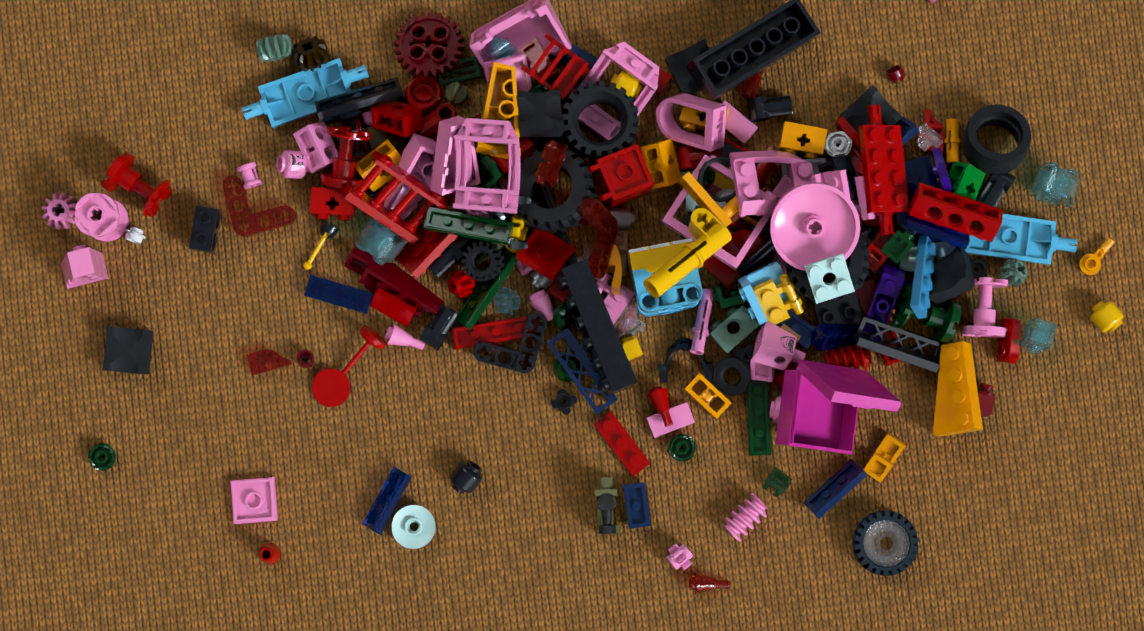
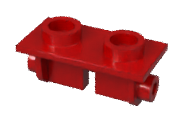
(1006, 349)

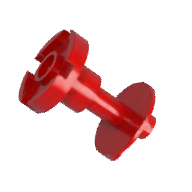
(344, 165)
(123, 175)

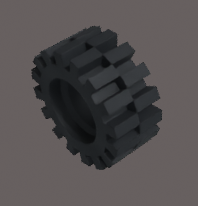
(495, 258)

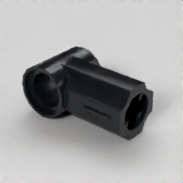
(765, 108)
(995, 188)
(436, 332)

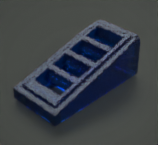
(833, 335)

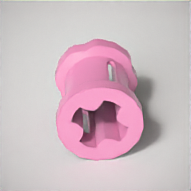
(249, 175)

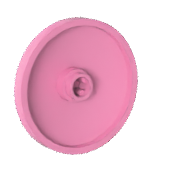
(814, 224)

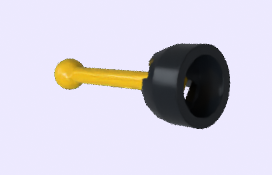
(327, 232)

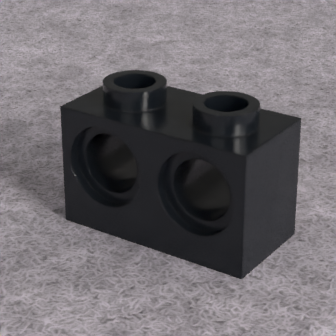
(205, 229)

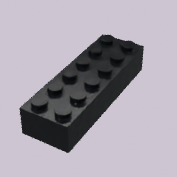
(753, 49)
(596, 328)

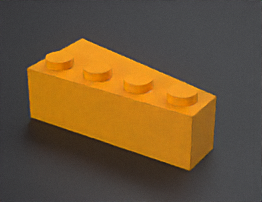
(500, 105)
(957, 393)

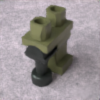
(605, 506)

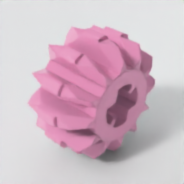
(63, 218)

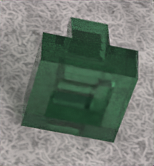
(777, 480)

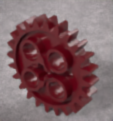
(426, 63)

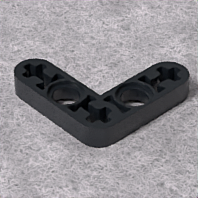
(515, 354)

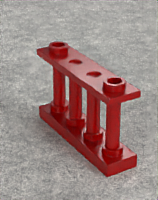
(391, 218)

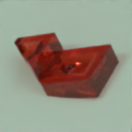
(265, 361)

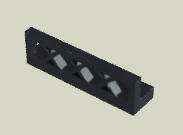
(358, 101)
(894, 350)

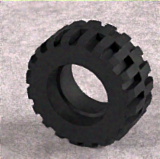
(571, 210)
(857, 266)

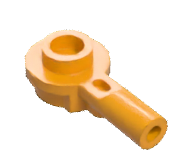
(1091, 263)

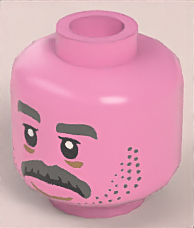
(292, 164)

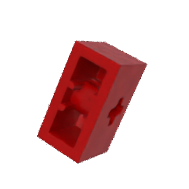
(397, 118)
(319, 204)

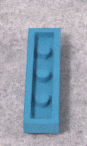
(922, 276)

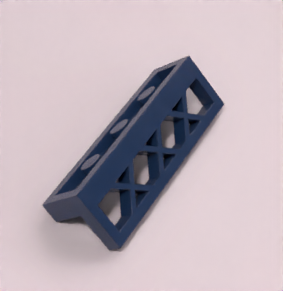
(584, 359)

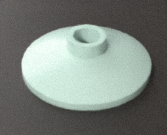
(402, 531)

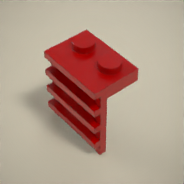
(572, 72)

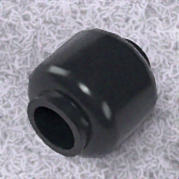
(466, 477)

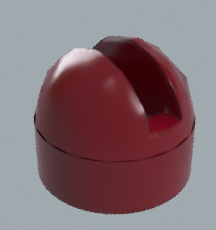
(895, 73)
(305, 355)

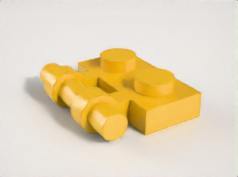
(771, 302)

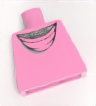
(776, 347)

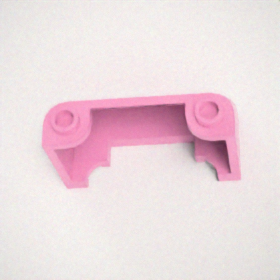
(520, 26)

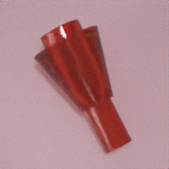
(751, 87)
(702, 583)

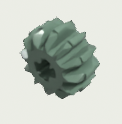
(274, 48)

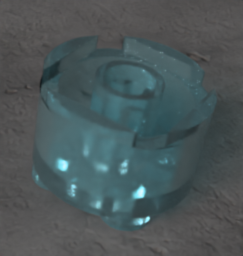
(1055, 184)
(380, 242)

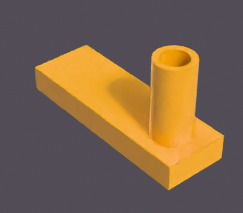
(705, 201)

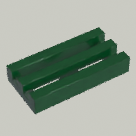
(462, 70)

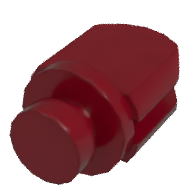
(986, 399)

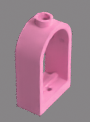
(714, 123)

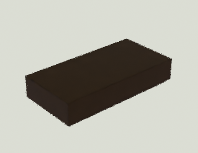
(378, 136)

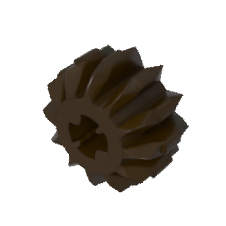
(310, 53)

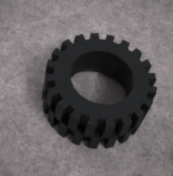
(606, 95)

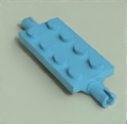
(296, 94)
(1023, 240)

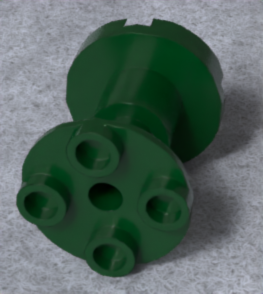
(939, 318)

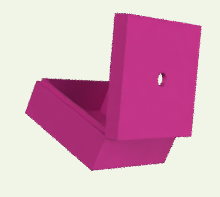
(823, 404)

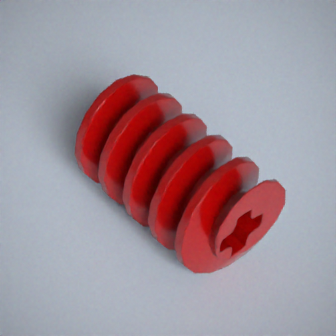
(849, 358)

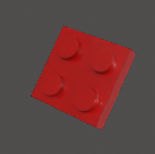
(545, 253)

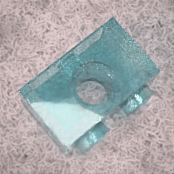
(1038, 335)

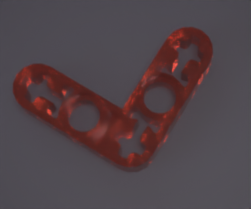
(253, 219)
(607, 230)

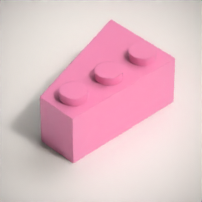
(445, 158)
(83, 266)

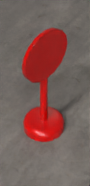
(331, 385)

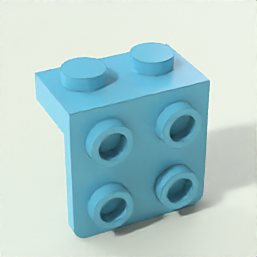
(755, 278)

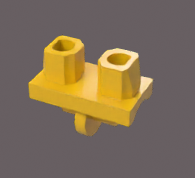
(519, 232)

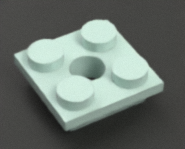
(825, 291)

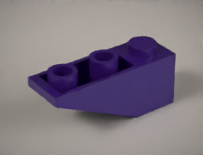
(884, 296)

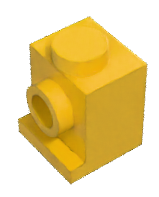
(631, 347)

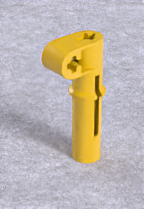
(692, 254)

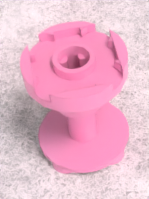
(101, 217)
(985, 316)

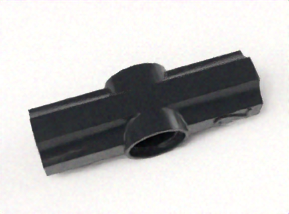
(451, 255)

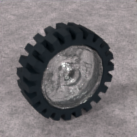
(902, 547)

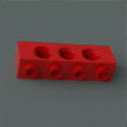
(956, 212)

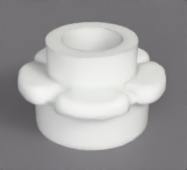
(134, 235)

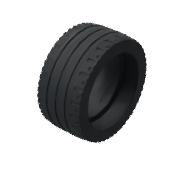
(1003, 117)

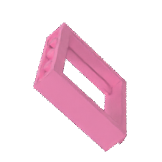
(683, 230)

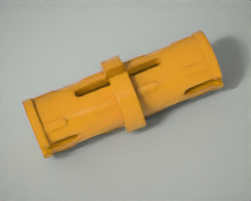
(952, 140)

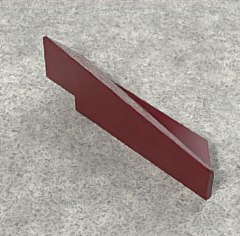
(392, 280)

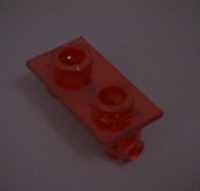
(548, 173)

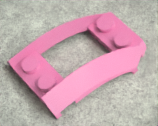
(635, 65)
(746, 179)
(484, 198)

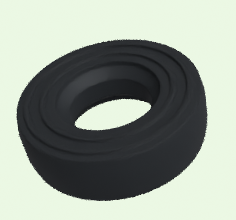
(720, 382)

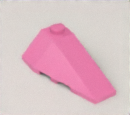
(418, 162)

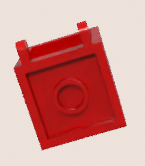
(623, 176)

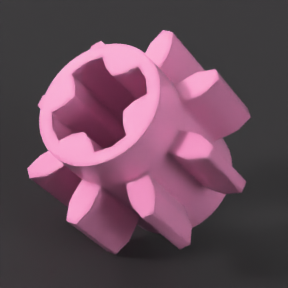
(679, 556)

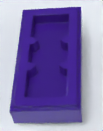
(940, 169)

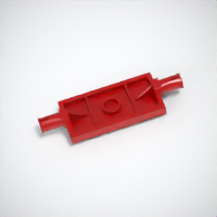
(883, 169)

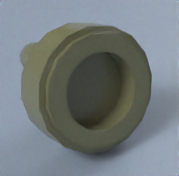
(456, 93)

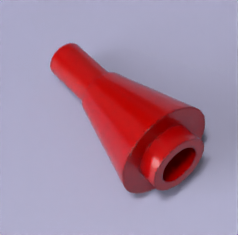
(660, 400)

